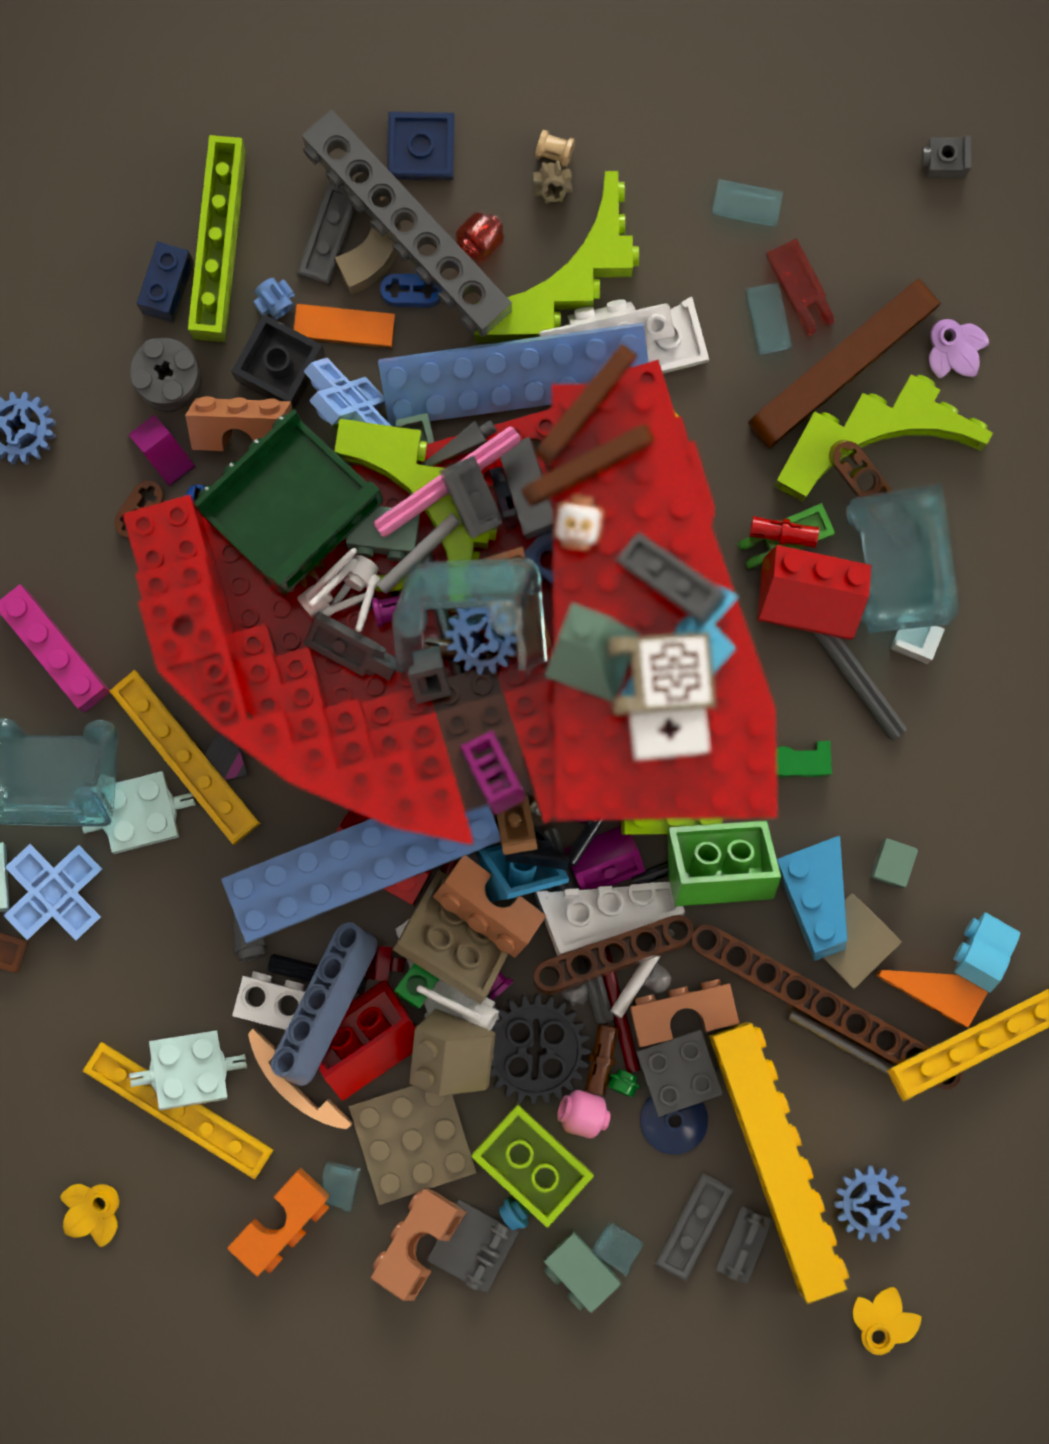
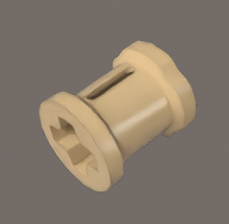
(554, 148)

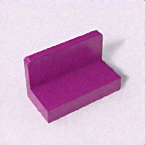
(608, 860)

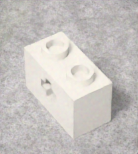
(689, 741)

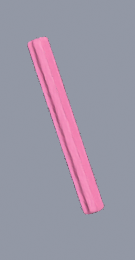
(436, 488)

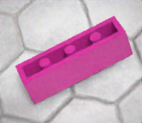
(52, 649)

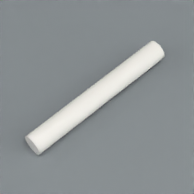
(635, 984)

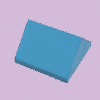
(515, 879)

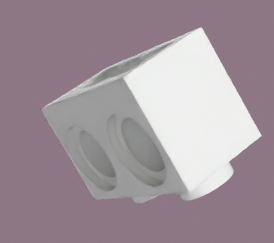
(270, 1011)

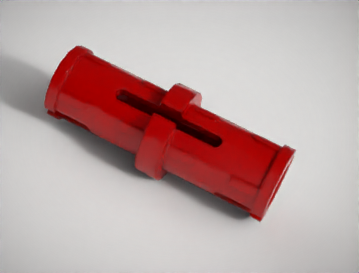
(784, 532)

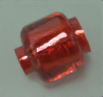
(480, 236)

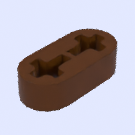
(134, 502)

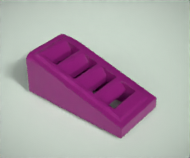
(502, 793)

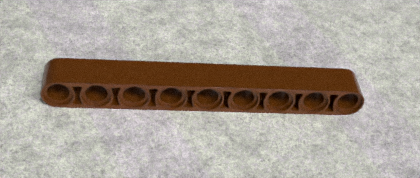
(811, 994)

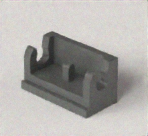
(471, 496)

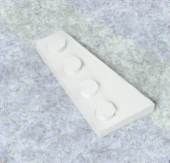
(592, 915)

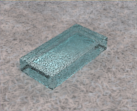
(747, 202)
(768, 318)

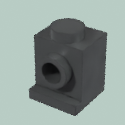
(941, 167)
(428, 675)

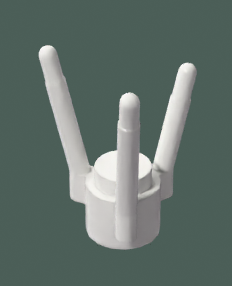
(358, 574)
(323, 606)
(478, 1014)

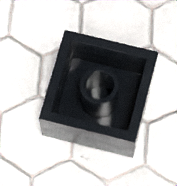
(276, 361)

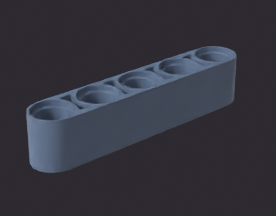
(324, 1004)

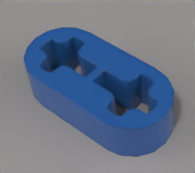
(407, 299)

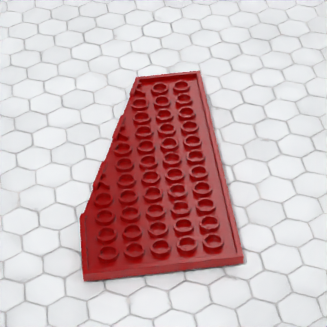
(593, 748)

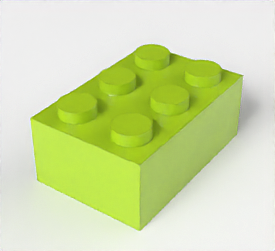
(532, 1165)

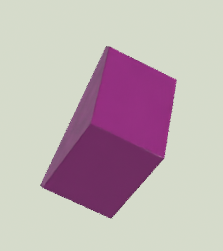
(162, 450)

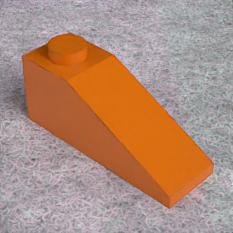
(943, 993)

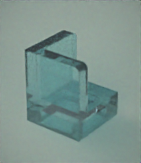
(341, 1184)
(617, 1247)

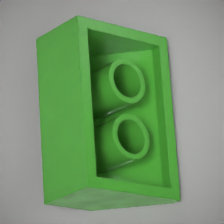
(722, 863)

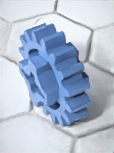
(32, 431)
(476, 649)
(871, 1219)

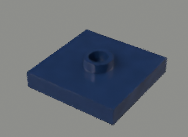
(421, 145)

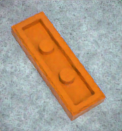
(345, 326)

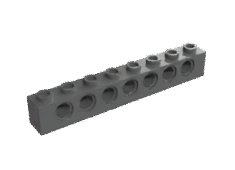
(332, 134)

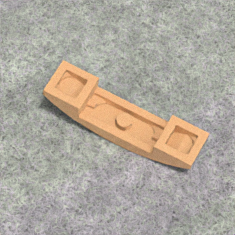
(327, 1113)

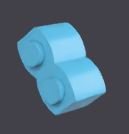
(986, 951)

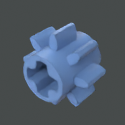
(273, 298)

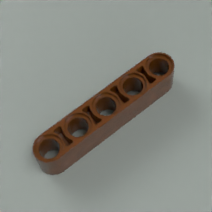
(625, 942)

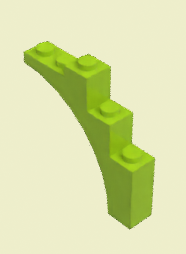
(573, 285)
(871, 421)
(396, 455)

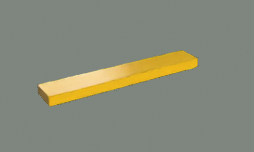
(184, 757)
(971, 1046)
(192, 1121)

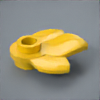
(87, 1215)
(886, 1316)

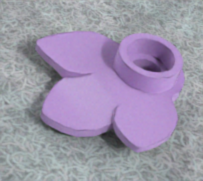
(959, 352)

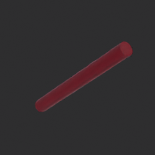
(624, 1033)

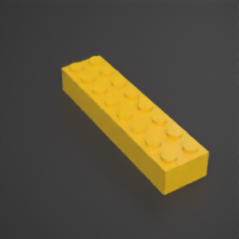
(777, 1161)

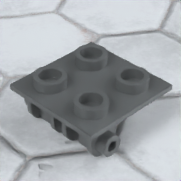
(679, 1073)
(474, 1249)

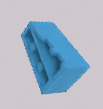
(816, 895)

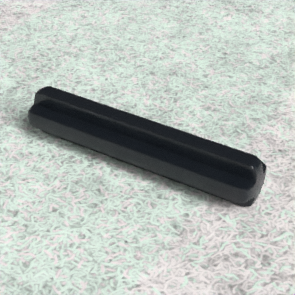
(300, 969)

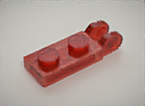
(800, 283)

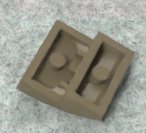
(867, 943)

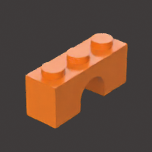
(259, 1246)

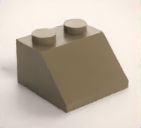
(451, 1055)

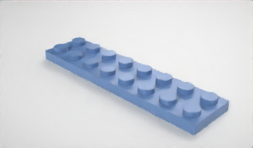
(501, 373)
(341, 871)

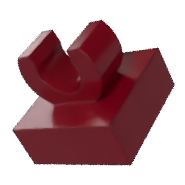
(383, 963)

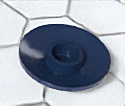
(674, 1139)

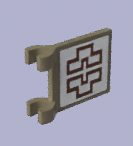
(666, 672)

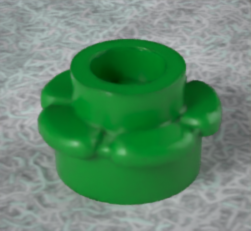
(623, 1083)

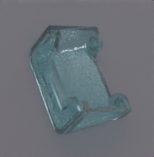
(910, 558)
(58, 777)

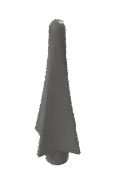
(467, 441)

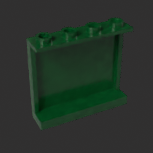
(287, 502)

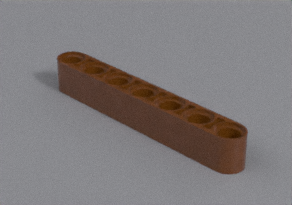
(844, 363)

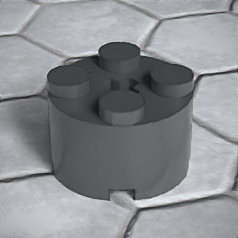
(158, 357)

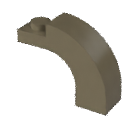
(371, 259)

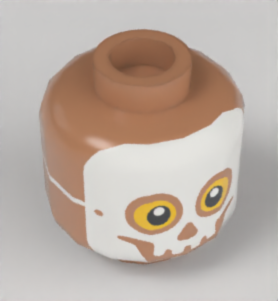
(578, 522)

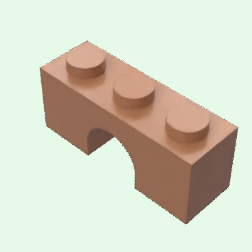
(213, 420)
(465, 896)
(712, 1003)
(398, 1266)

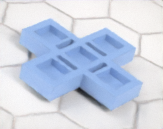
(342, 398)
(52, 892)

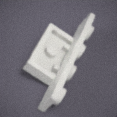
(656, 319)

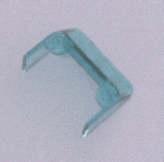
(503, 585)

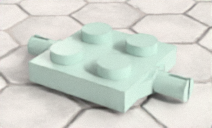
(143, 813)
(187, 1070)

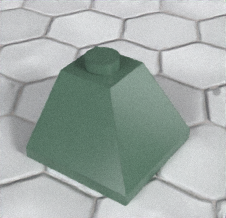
(582, 653)

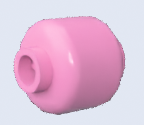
(583, 1114)

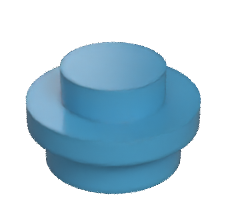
(514, 1214)

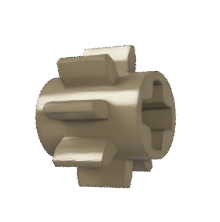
(552, 182)

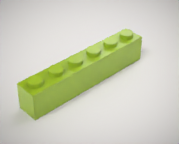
(217, 238)

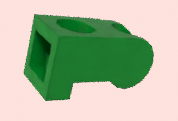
(804, 763)
(407, 987)

